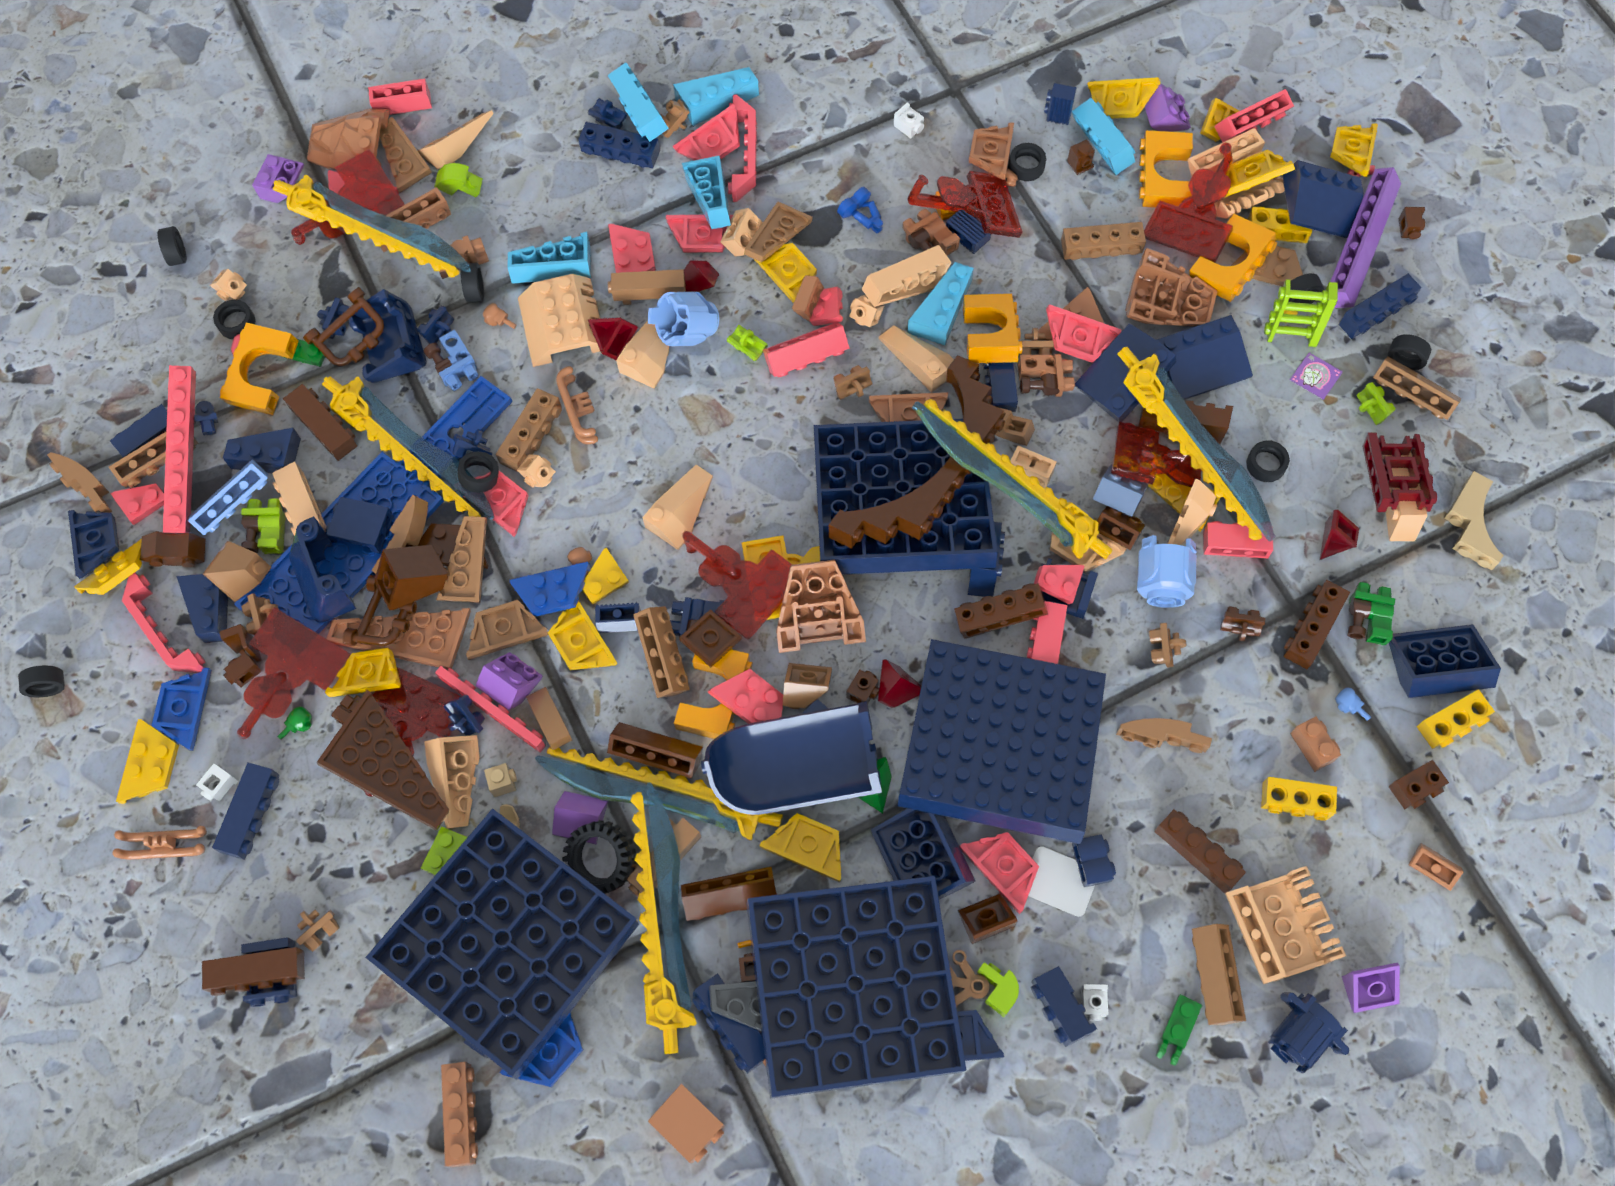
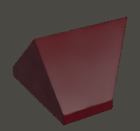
(699, 276)
(612, 335)
(1338, 535)
(896, 685)

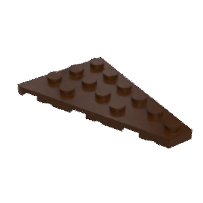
(377, 761)

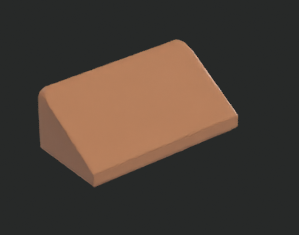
(807, 296)
(1436, 866)

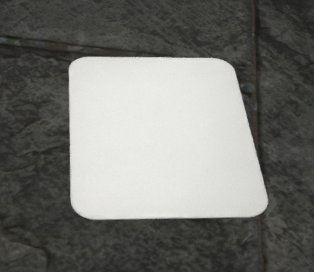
(1059, 882)

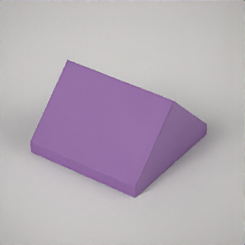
(575, 811)
(1373, 987)

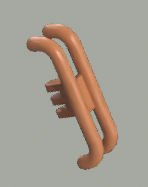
(576, 406)
(161, 844)

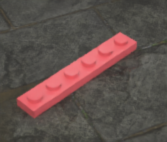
(498, 713)

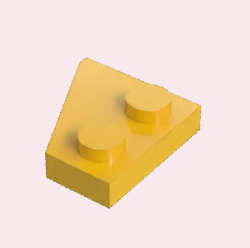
(1217, 112)
(603, 578)

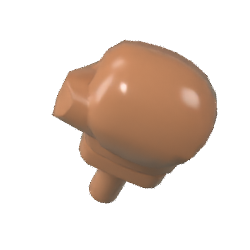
(495, 316)
(579, 555)

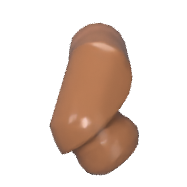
(1011, 178)

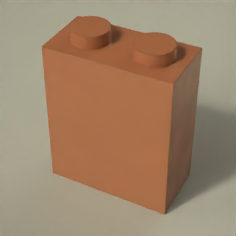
(687, 1124)

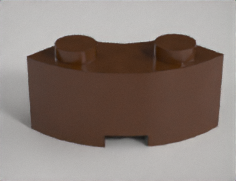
(173, 549)

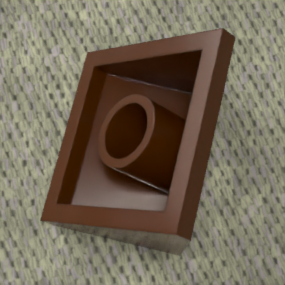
(987, 918)

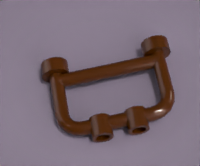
(370, 340)
(399, 624)

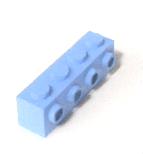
(231, 494)

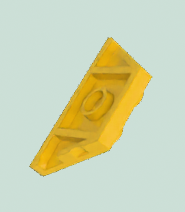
(1123, 97)
(1354, 147)
(1256, 170)
(787, 269)
(112, 573)
(580, 641)
(366, 671)
(148, 763)
(807, 845)

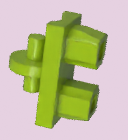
(747, 342)
(1374, 403)

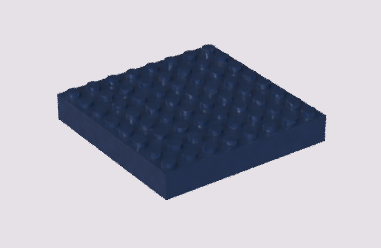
(880, 463)
(1004, 741)
(503, 942)
(854, 987)

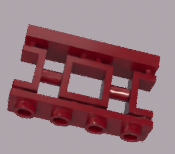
(1382, 476)

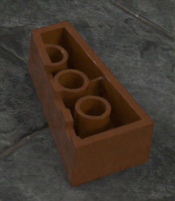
(1213, 419)

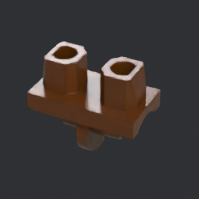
(1242, 624)

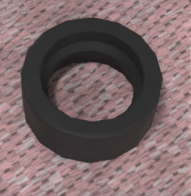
(1032, 150)
(171, 246)
(1306, 282)
(472, 283)
(227, 308)
(1413, 344)
(1271, 447)
(481, 459)
(41, 681)

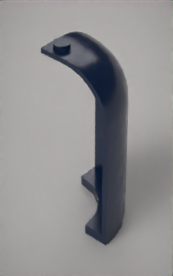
(794, 761)

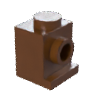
(1081, 157)
(1411, 222)
(241, 669)

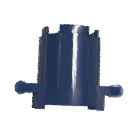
(1306, 1032)

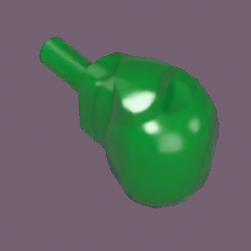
(297, 720)

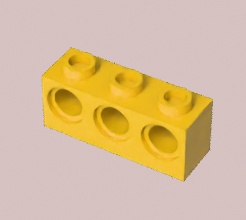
(1279, 222)
(1463, 712)
(1307, 791)

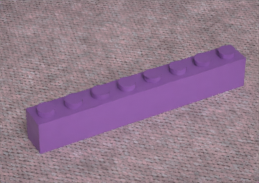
(1365, 235)

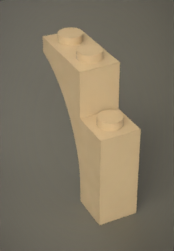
(1468, 514)

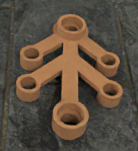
(967, 984)

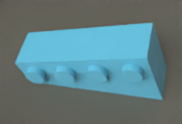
(712, 94)
(637, 103)
(1104, 135)
(709, 189)
(551, 260)
(941, 307)

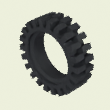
(620, 845)

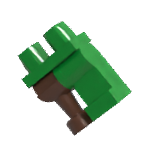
(1376, 608)

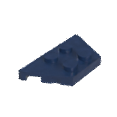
(92, 539)
(976, 1037)

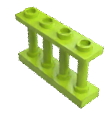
(1318, 321)

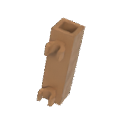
(645, 284)
(686, 838)

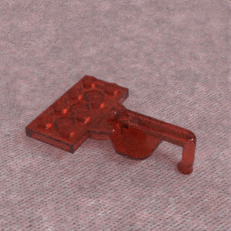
(364, 185)
(983, 198)
(1192, 228)
(1141, 456)
(751, 588)
(298, 654)
(417, 706)

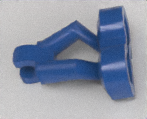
(859, 200)

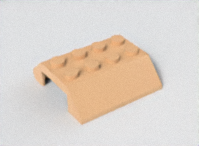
(1242, 147)
(557, 316)
(1282, 926)

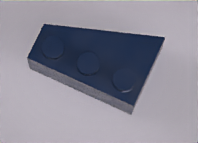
(269, 450)
(983, 580)
(205, 606)
(1062, 1007)

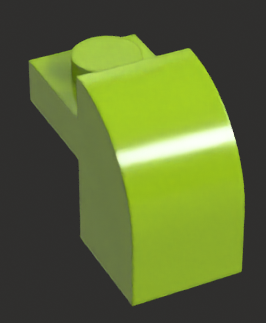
(455, 177)
(1005, 990)

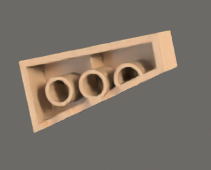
(907, 278)
(1406, 520)

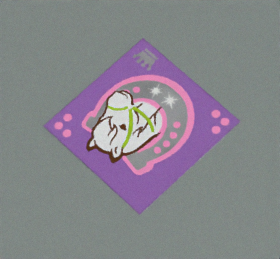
(1316, 376)

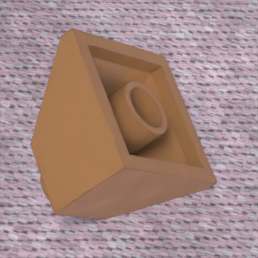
(236, 570)
(805, 684)

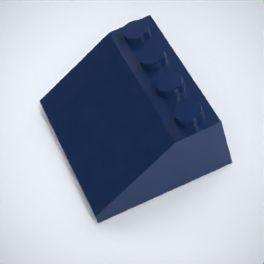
(1322, 198)
(1207, 357)
(1106, 375)
(1443, 661)
(923, 846)

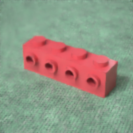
(1255, 115)
(806, 349)

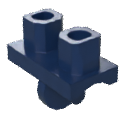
(606, 113)
(330, 314)
(437, 325)
(206, 417)
(463, 444)
(462, 717)

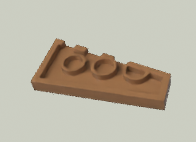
(404, 159)
(776, 230)
(466, 563)

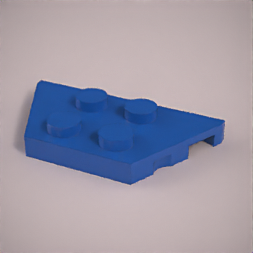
(552, 589)
(181, 707)
(554, 1056)

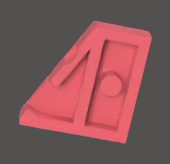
(828, 307)
(1060, 580)

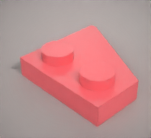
(139, 501)

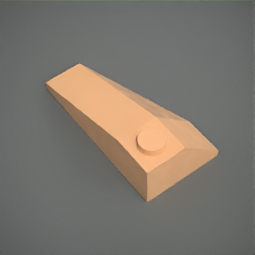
(454, 145)
(644, 356)
(920, 357)
(678, 507)
(1194, 513)
(452, 771)

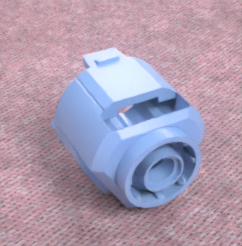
(684, 318)
(1166, 572)

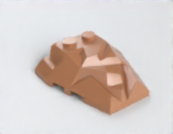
(346, 137)
(1167, 294)
(817, 608)

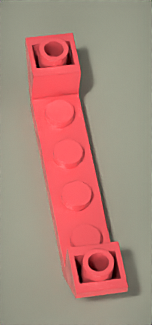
(743, 183)
(134, 593)

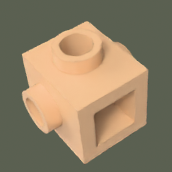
(229, 285)
(865, 312)
(536, 471)

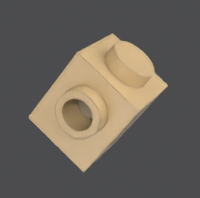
(500, 779)

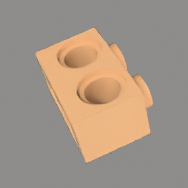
(742, 229)
(1034, 465)

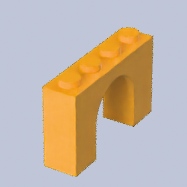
(1155, 148)
(1229, 280)
(997, 310)
(255, 342)
(718, 719)

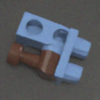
(456, 365)

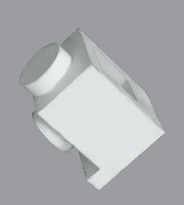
(908, 121)
(212, 777)
(1091, 991)

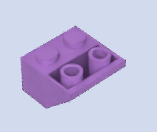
(1167, 110)
(276, 169)
(508, 680)

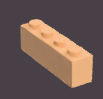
(296, 496)

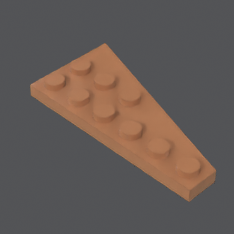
(430, 640)

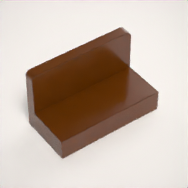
(238, 639)

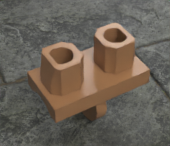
(675, 117)
(1044, 347)
(853, 382)
(259, 610)
(1163, 636)
(309, 937)

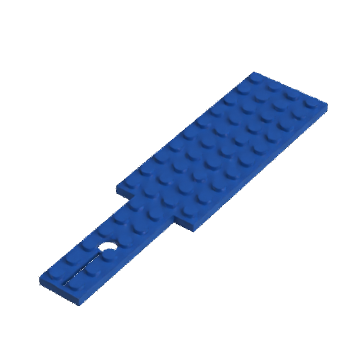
(386, 485)

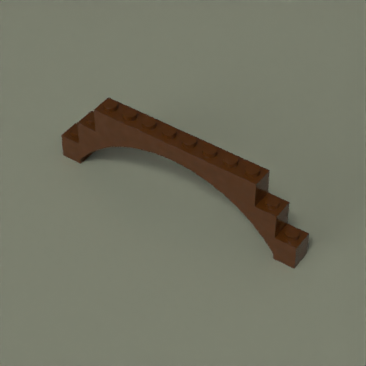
(918, 509)

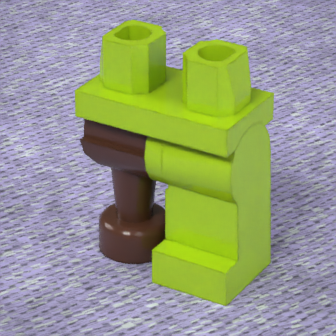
(268, 522)

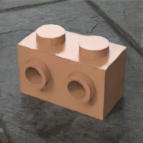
(1316, 743)

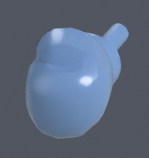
(1349, 701)

